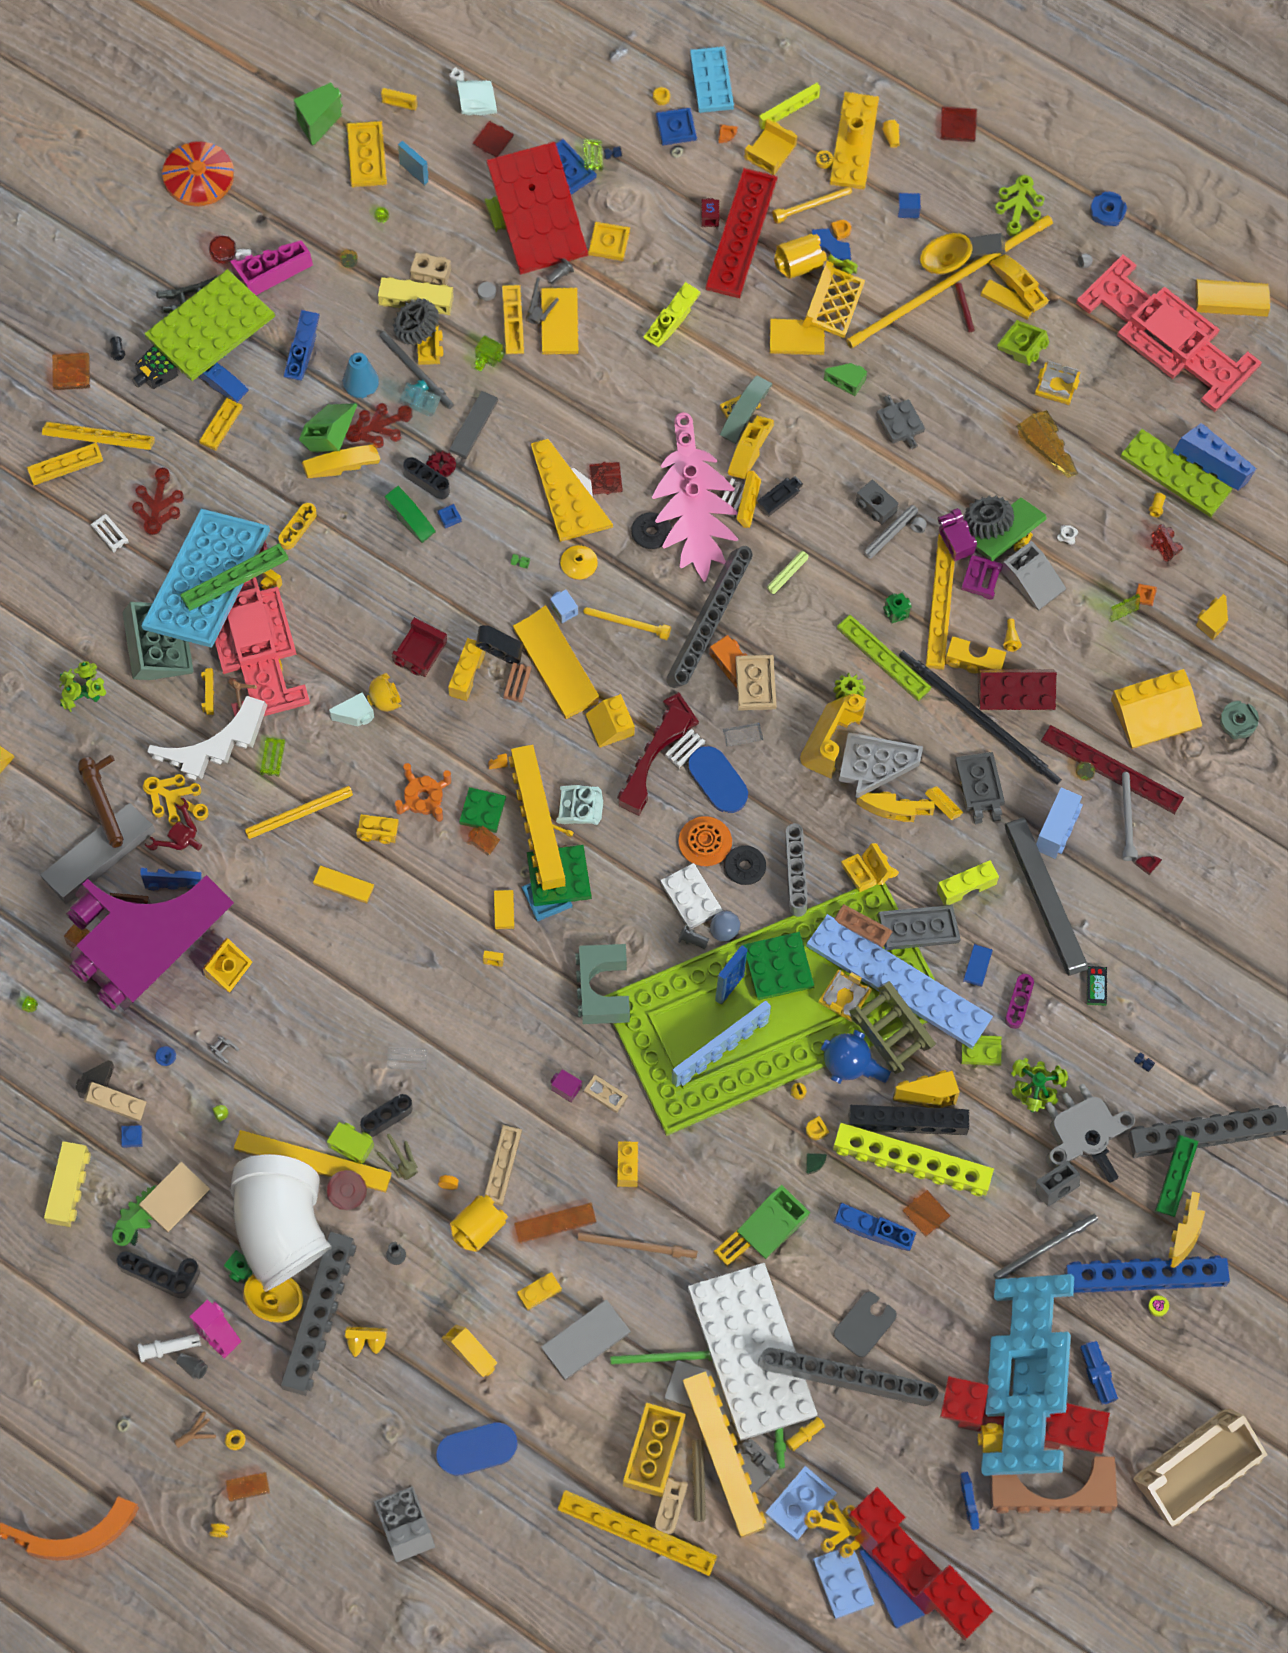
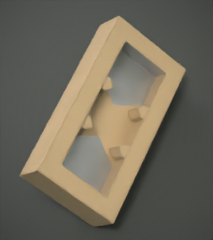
(605, 1094)

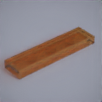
(555, 1223)

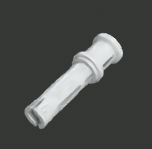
(159, 1348)

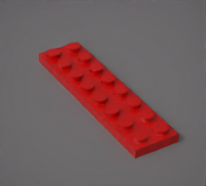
(741, 233)

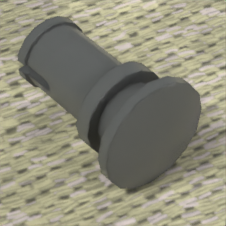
(560, 271)
(693, 938)
(395, 1254)

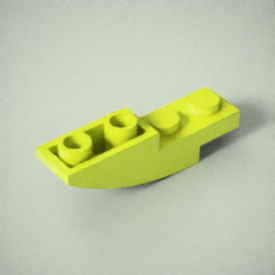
(672, 316)

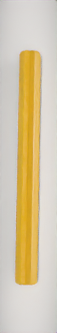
(298, 812)

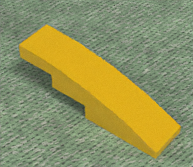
(513, 319)
(339, 461)

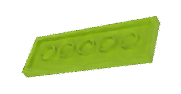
(1176, 473)

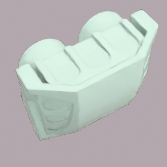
(476, 97)
(580, 805)

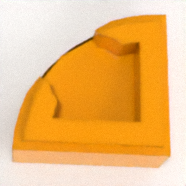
(500, 762)

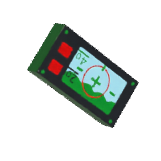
(1097, 985)

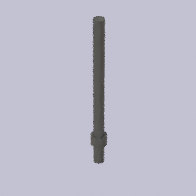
(412, 365)
(1078, 1227)

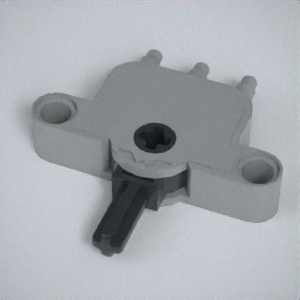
(1082, 1122)

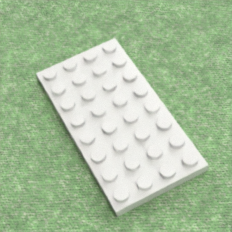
(738, 1323)

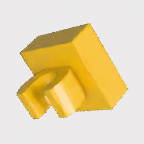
(271, 579)

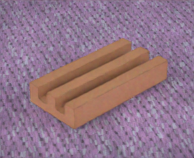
(521, 668)

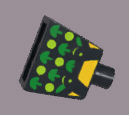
(154, 369)

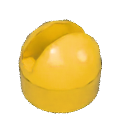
(794, 1091)

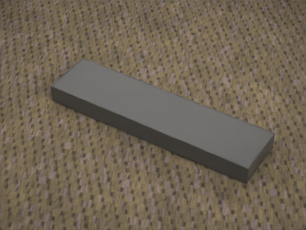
(473, 424)

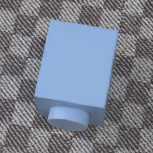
(563, 606)

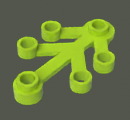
(1020, 202)

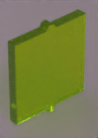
(1124, 608)

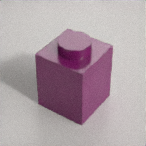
(565, 1085)

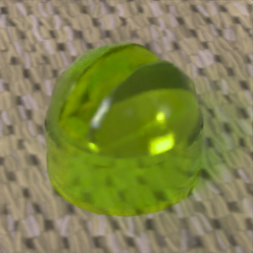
(380, 216)
(30, 1004)

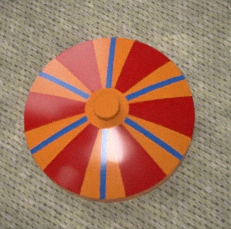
(198, 173)

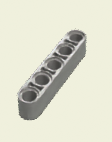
(796, 878)

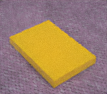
(791, 337)

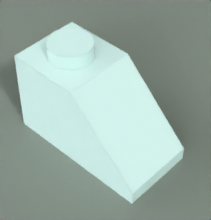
(353, 711)

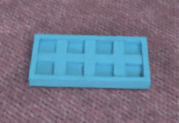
(711, 79)

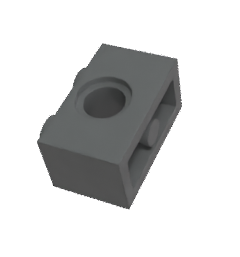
(875, 493)
(1057, 1183)

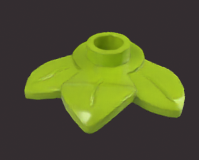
(846, 265)

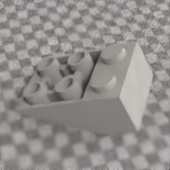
(1033, 575)
(404, 1524)

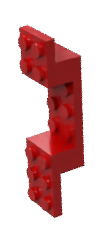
(1077, 1428)
(914, 1569)

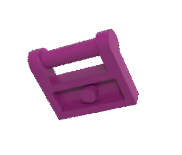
(975, 576)

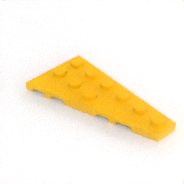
(569, 501)

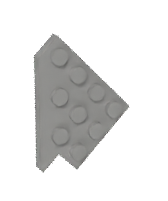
(876, 761)

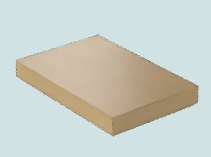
(755, 682)
(174, 1197)

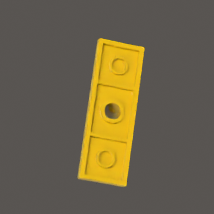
(854, 140)

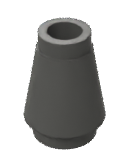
(193, 1366)

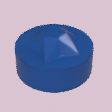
(165, 1056)

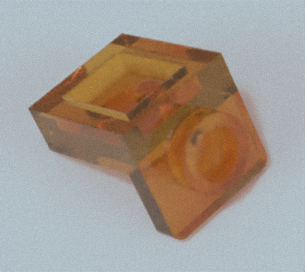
(483, 839)

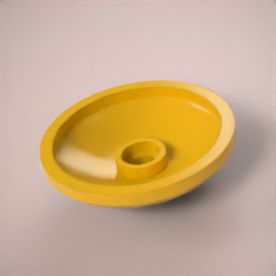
(946, 253)
(274, 1305)

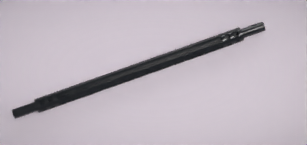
(980, 717)

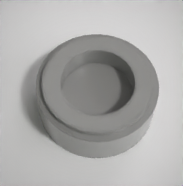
(486, 291)

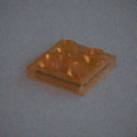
(71, 371)

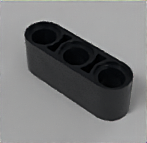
(431, 485)
(499, 644)
(392, 1107)

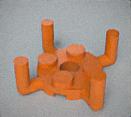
(420, 785)

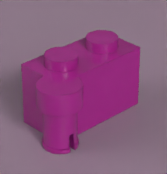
(956, 535)

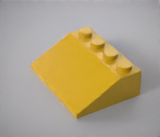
(1157, 708)

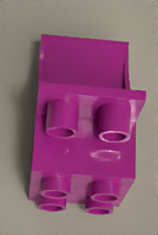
(138, 940)

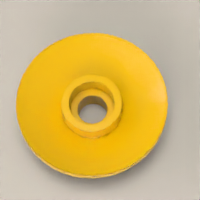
(579, 569)

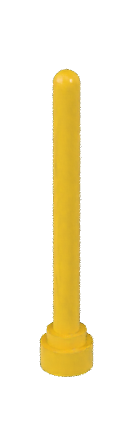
(781, 214)
(661, 631)

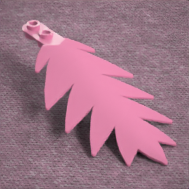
(693, 502)

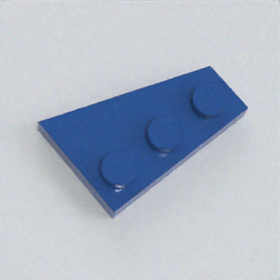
(163, 879)

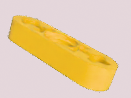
(297, 534)

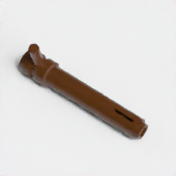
(92, 779)

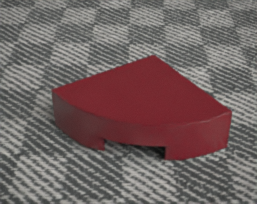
(1148, 863)

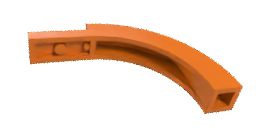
(82, 1545)

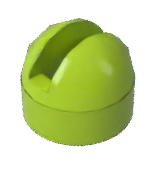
(220, 1112)

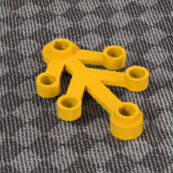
(173, 797)
(842, 1527)

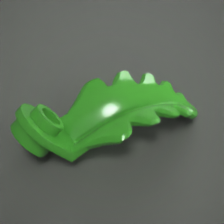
(132, 1220)

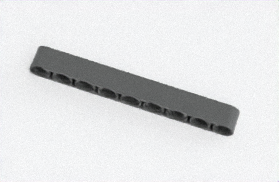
(704, 622)
(1046, 897)
(839, 1380)

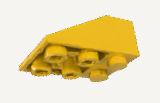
(929, 1092)

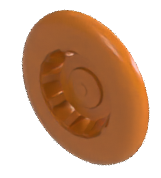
(705, 840)

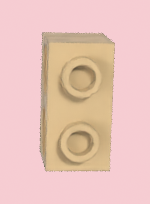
(430, 273)

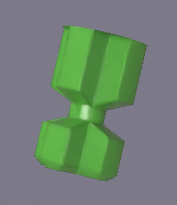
(523, 562)

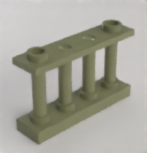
(910, 1025)

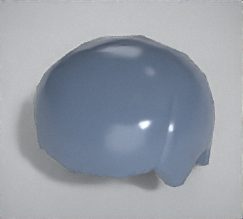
(725, 926)

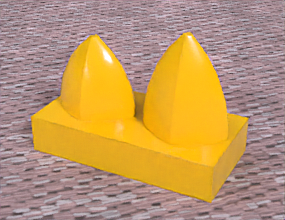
(878, 865)
(357, 1335)

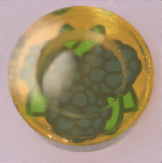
(348, 258)
(1085, 771)

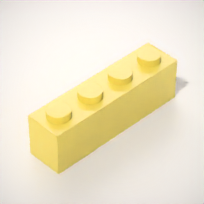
(398, 292)
(66, 1184)

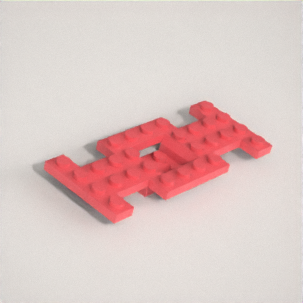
(1174, 325)
(254, 641)

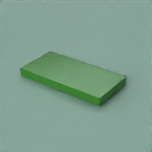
(1025, 520)

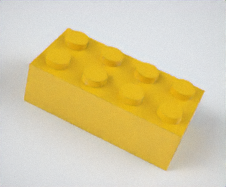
(654, 1450)

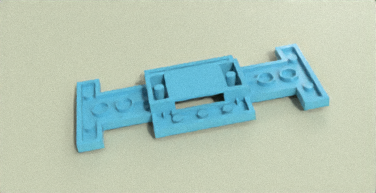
(1038, 1379)

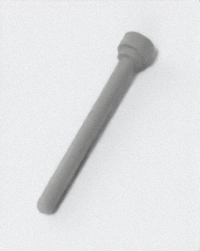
(1129, 852)

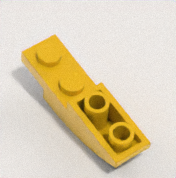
(1020, 280)
(749, 445)
(886, 806)
(1187, 1231)

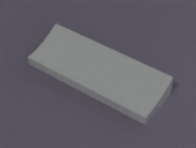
(95, 855)

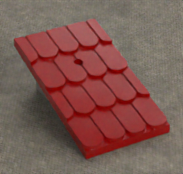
(537, 207)

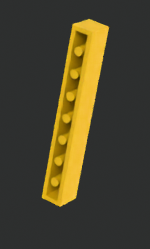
(537, 816)
(723, 1454)

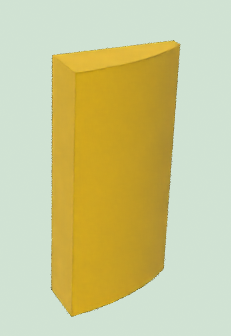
(1232, 298)

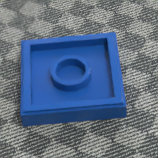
(676, 126)

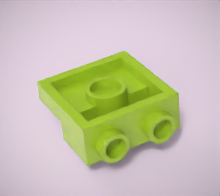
(1024, 342)

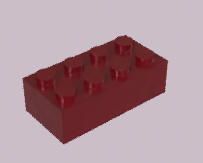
(1017, 689)

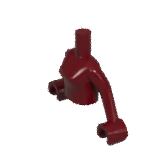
(179, 833)

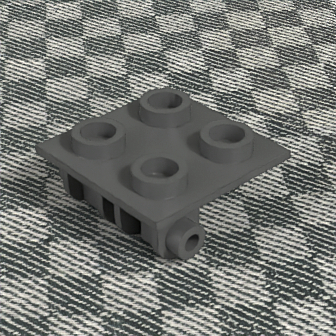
(757, 1464)

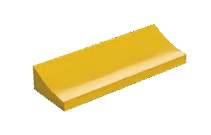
(556, 663)

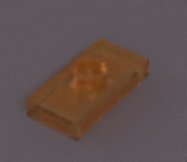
(247, 1486)

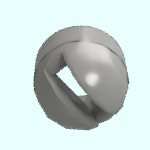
(1084, 260)
(918, 525)

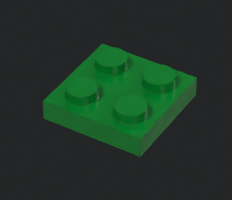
(482, 809)

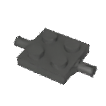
(900, 421)

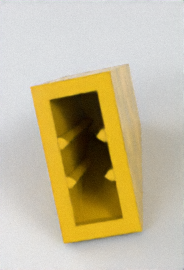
(469, 1350)

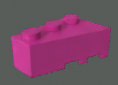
(214, 1328)

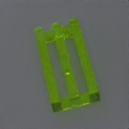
(593, 164)
(270, 771)

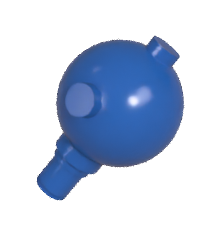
(850, 1057)

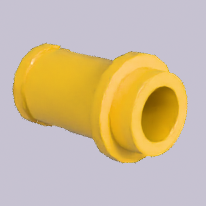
(1157, 505)
(1021, 543)

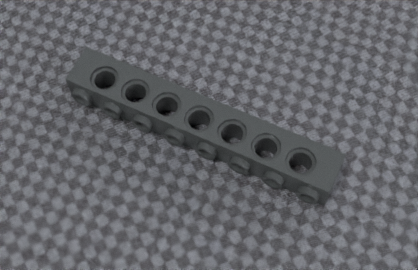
(1277, 1115)
(302, 1384)

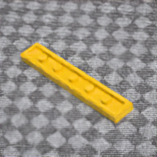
(98, 435)

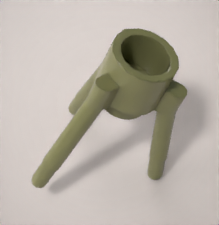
(406, 1168)

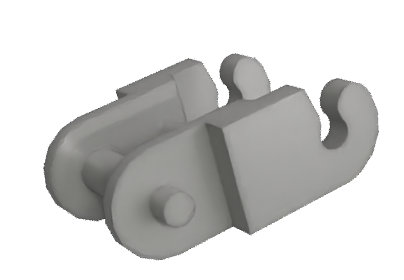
(228, 1043)

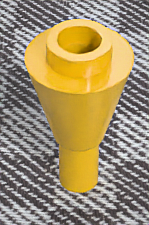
(1012, 641)

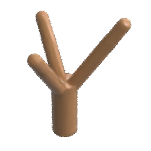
(237, 686)
(192, 1433)

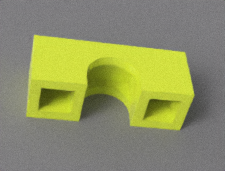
(978, 877)

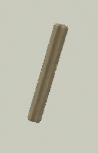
(699, 1480)

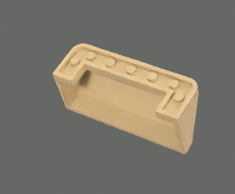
(1200, 1466)

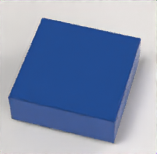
(449, 516)

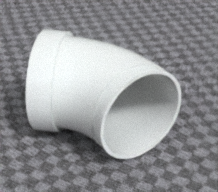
(276, 1216)

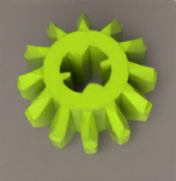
(842, 685)

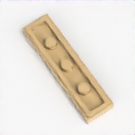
(503, 1164)

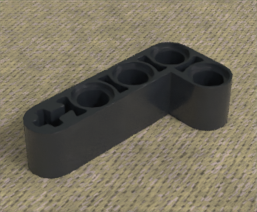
(156, 1271)

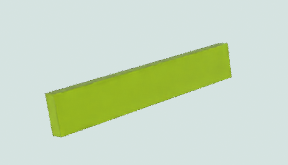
(884, 657)

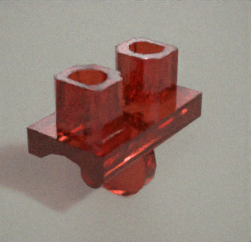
(1164, 544)

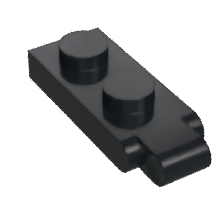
(779, 495)

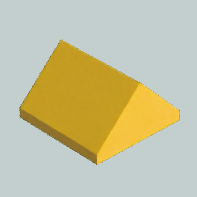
(227, 965)

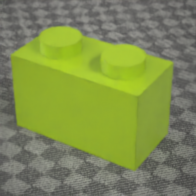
(350, 1143)

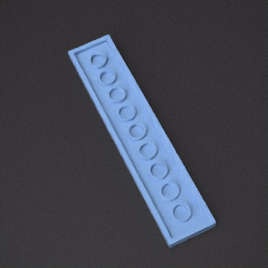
(920, 992)

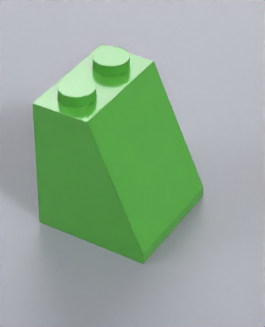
(318, 111)

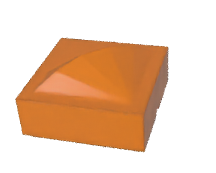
(1147, 594)

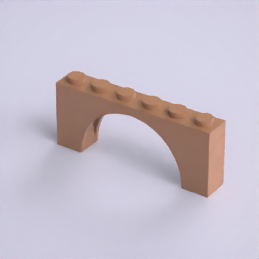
(1097, 1494)

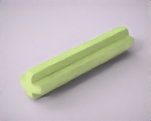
(787, 572)

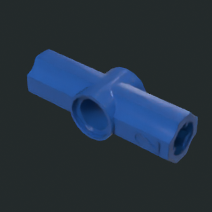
(1099, 1373)

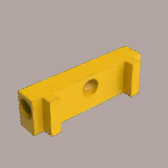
(208, 677)

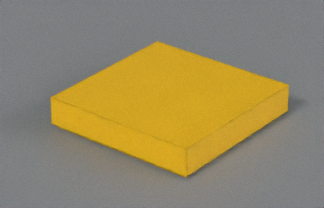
(609, 241)

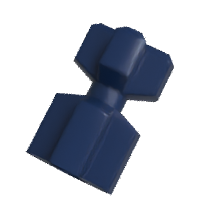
(616, 152)
(1146, 1064)

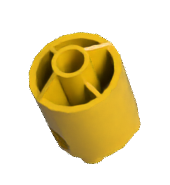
(799, 256)
(477, 1223)

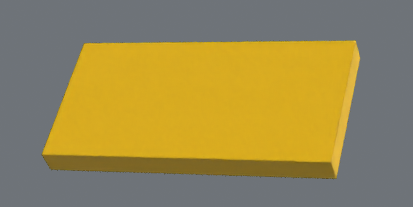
(366, 154)
(561, 323)

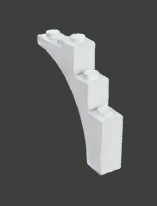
(240, 730)

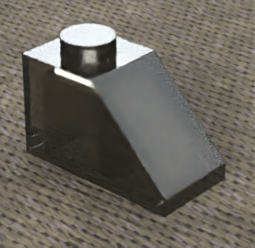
(100, 1075)

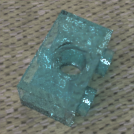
(419, 399)

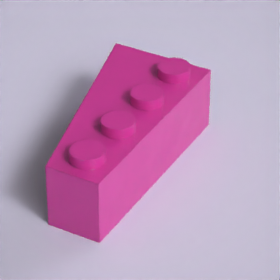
(272, 267)

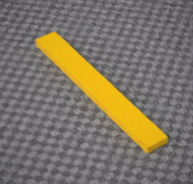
(940, 607)
(320, 1162)
(637, 1532)

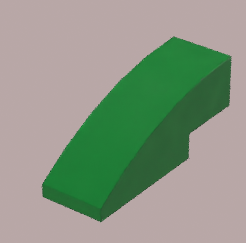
(409, 514)

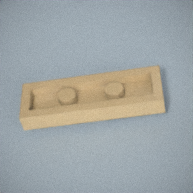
(115, 1101)

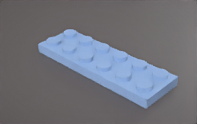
(725, 1041)

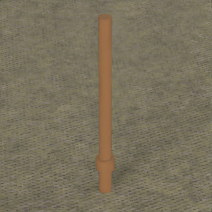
(676, 1251)

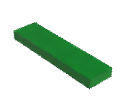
(1176, 1175)

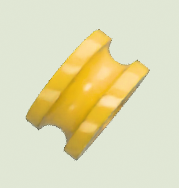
(219, 1530)

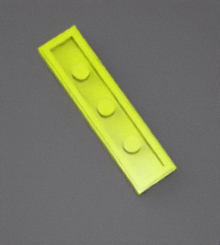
(790, 105)

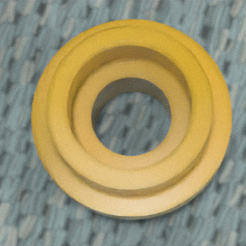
(235, 1433)

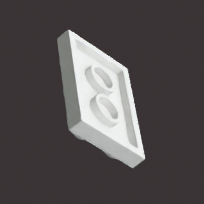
(691, 896)

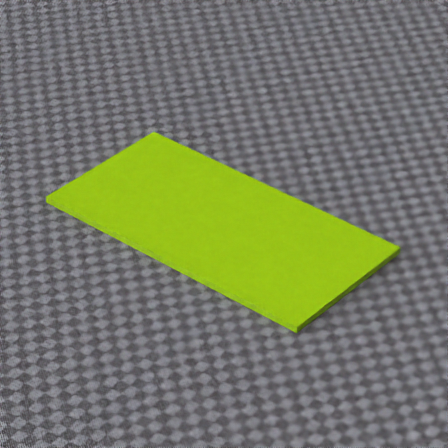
(678, 1015)

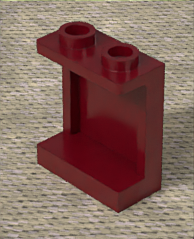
(420, 648)

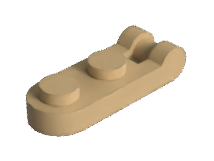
(670, 1506)

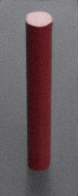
(964, 306)

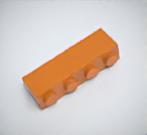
(724, 655)

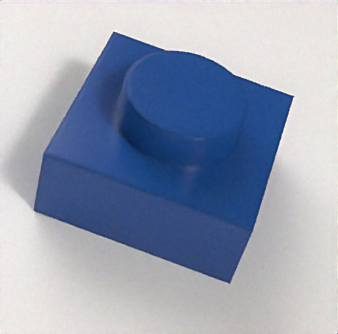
(132, 1136)

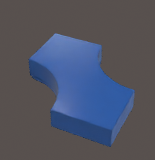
(832, 246)
(970, 1505)

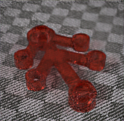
(358, 432)
(157, 504)

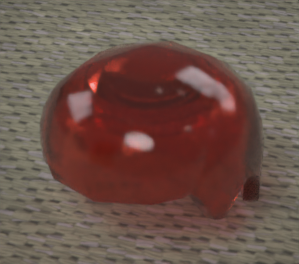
(222, 249)

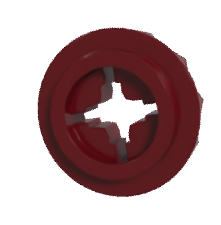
(447, 468)

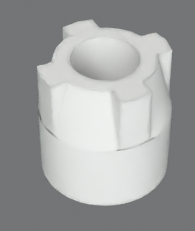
(456, 75)
(241, 253)

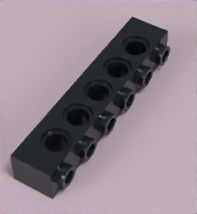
(909, 1119)

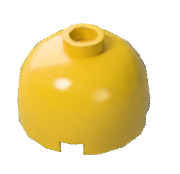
(383, 694)

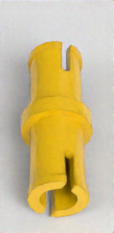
(805, 1434)

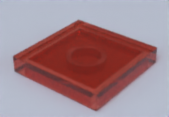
(958, 124)

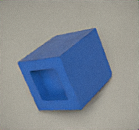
(909, 205)

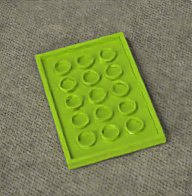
(209, 325)

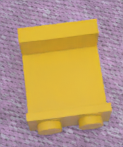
(771, 147)

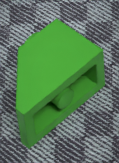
(846, 377)

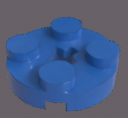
(1104, 217)

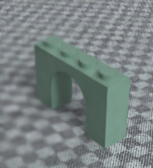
(594, 1007)

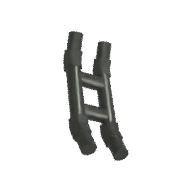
(170, 294)

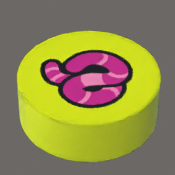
(1158, 1306)

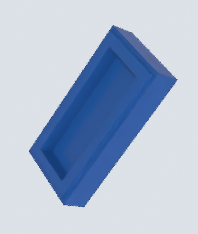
(978, 965)

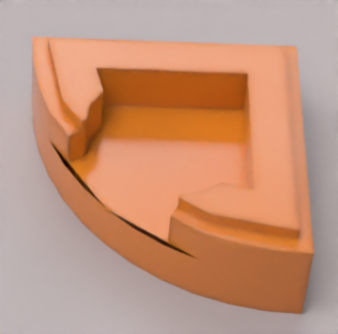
(727, 133)

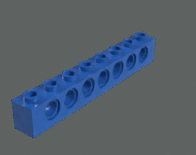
(1217, 1265)

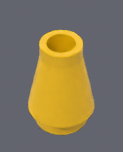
(891, 131)

